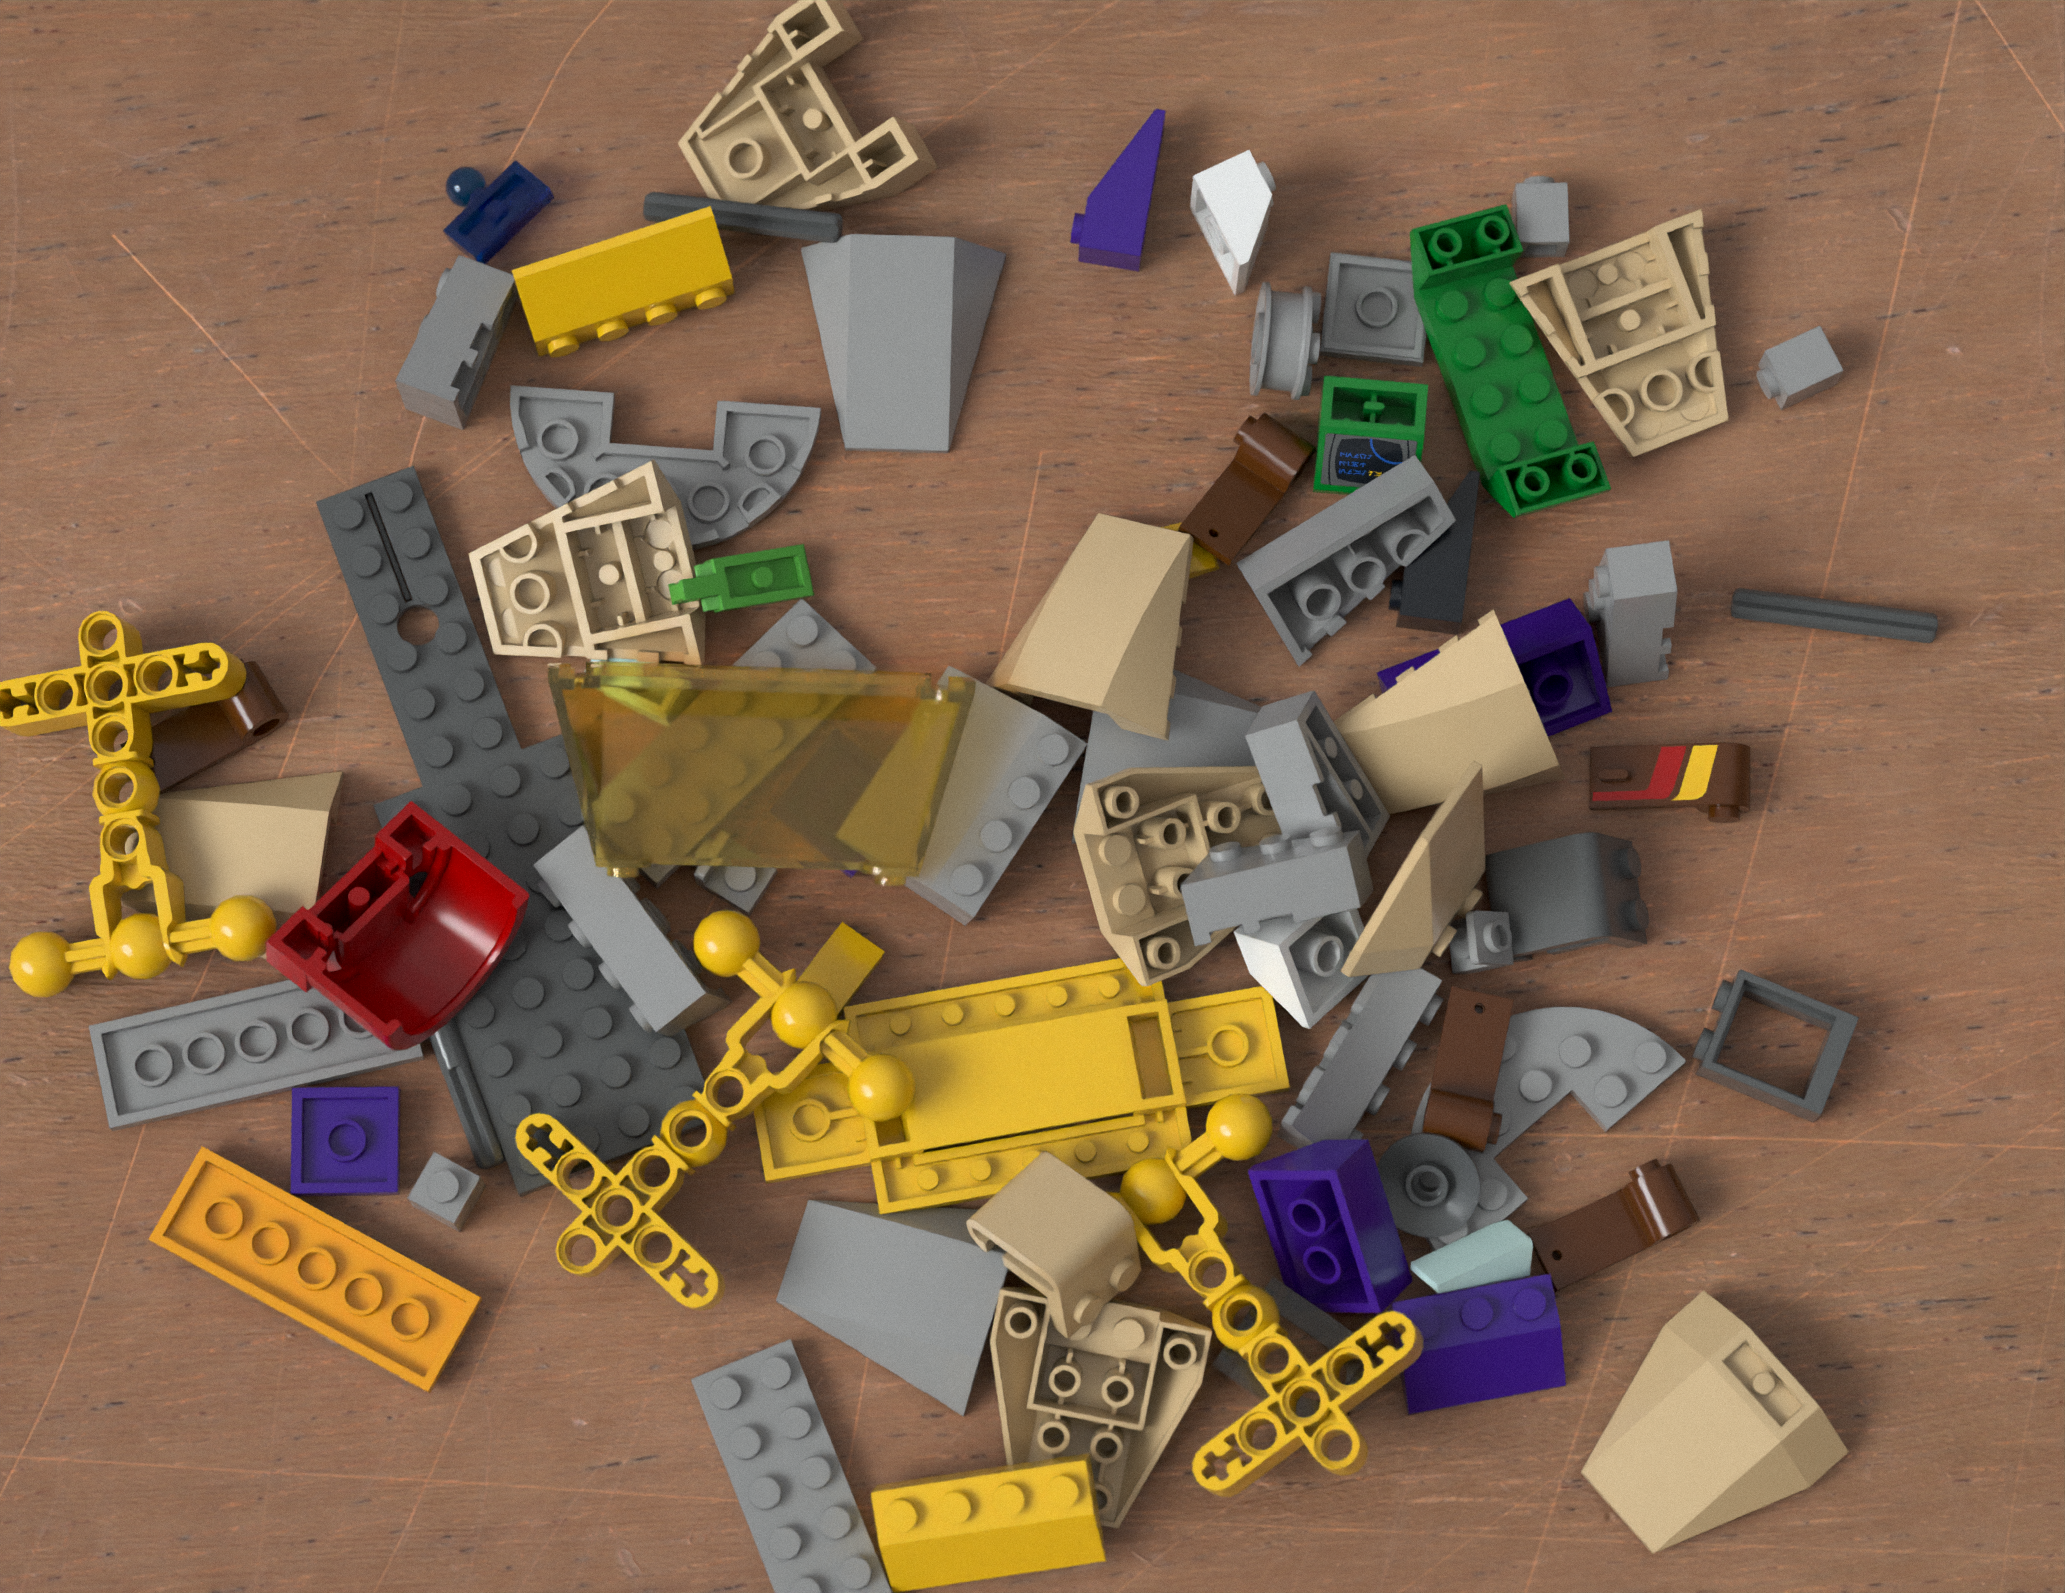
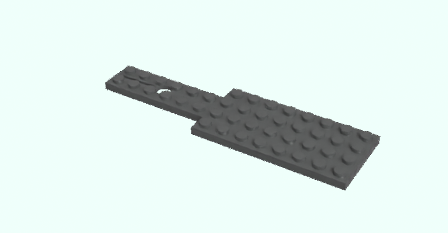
(546, 1020)

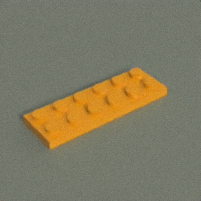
(315, 1269)

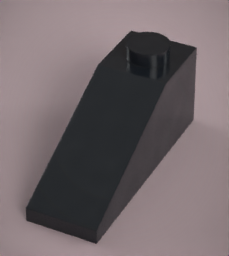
(1436, 581)

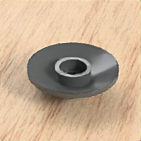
(1426, 1209)

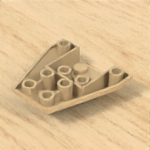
(1144, 838)
(1101, 1392)
(1708, 1431)

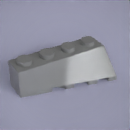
(1345, 554)
(628, 938)
(1361, 1057)

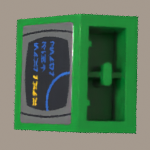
(1366, 430)

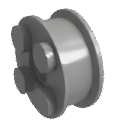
(1284, 341)

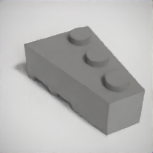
(457, 342)
(1631, 605)
(1312, 772)
(1276, 881)

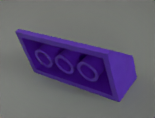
(1556, 662)

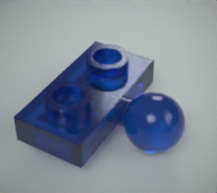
(492, 212)

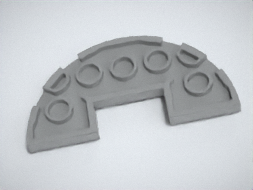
(722, 490)
(1545, 1057)

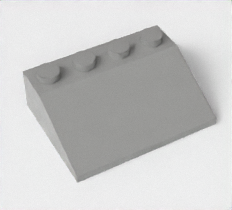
(993, 798)

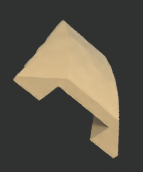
(1638, 332)
(595, 578)
(1107, 627)
(1443, 717)
(245, 841)

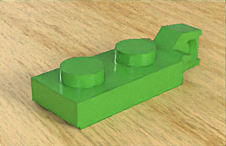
(747, 580)

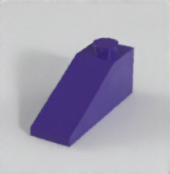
(1120, 204)

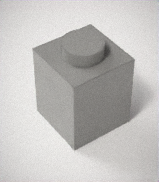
(1541, 217)
(1799, 368)
(446, 1191)

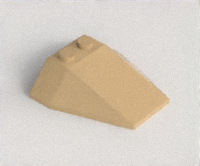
(1429, 888)

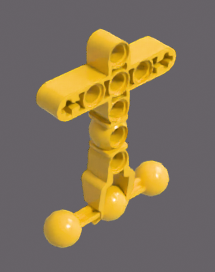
(143, 942)
(801, 1017)
(1155, 1193)

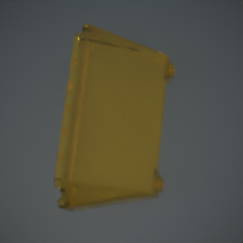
(759, 764)

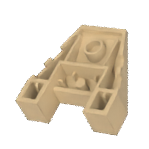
(785, 133)

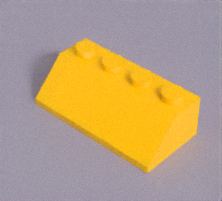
(624, 283)
(989, 1523)

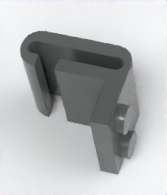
(1569, 894)

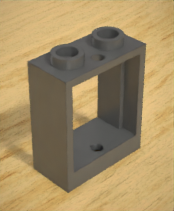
(1839, 1029)

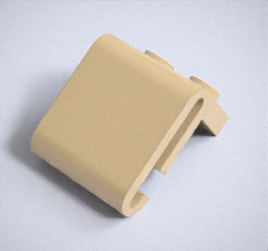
(1061, 1239)

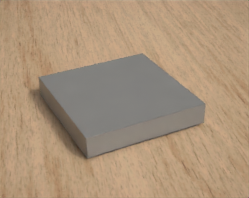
(1372, 311)

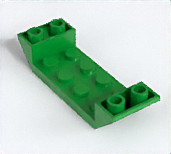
(1498, 365)

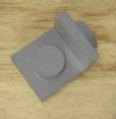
(736, 885)
(1481, 942)

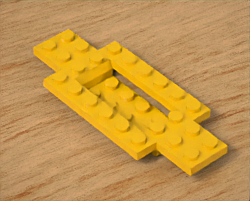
(1022, 1061)

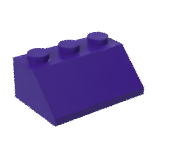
(1332, 1226)
(1483, 1344)

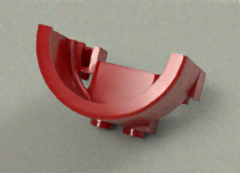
(396, 958)

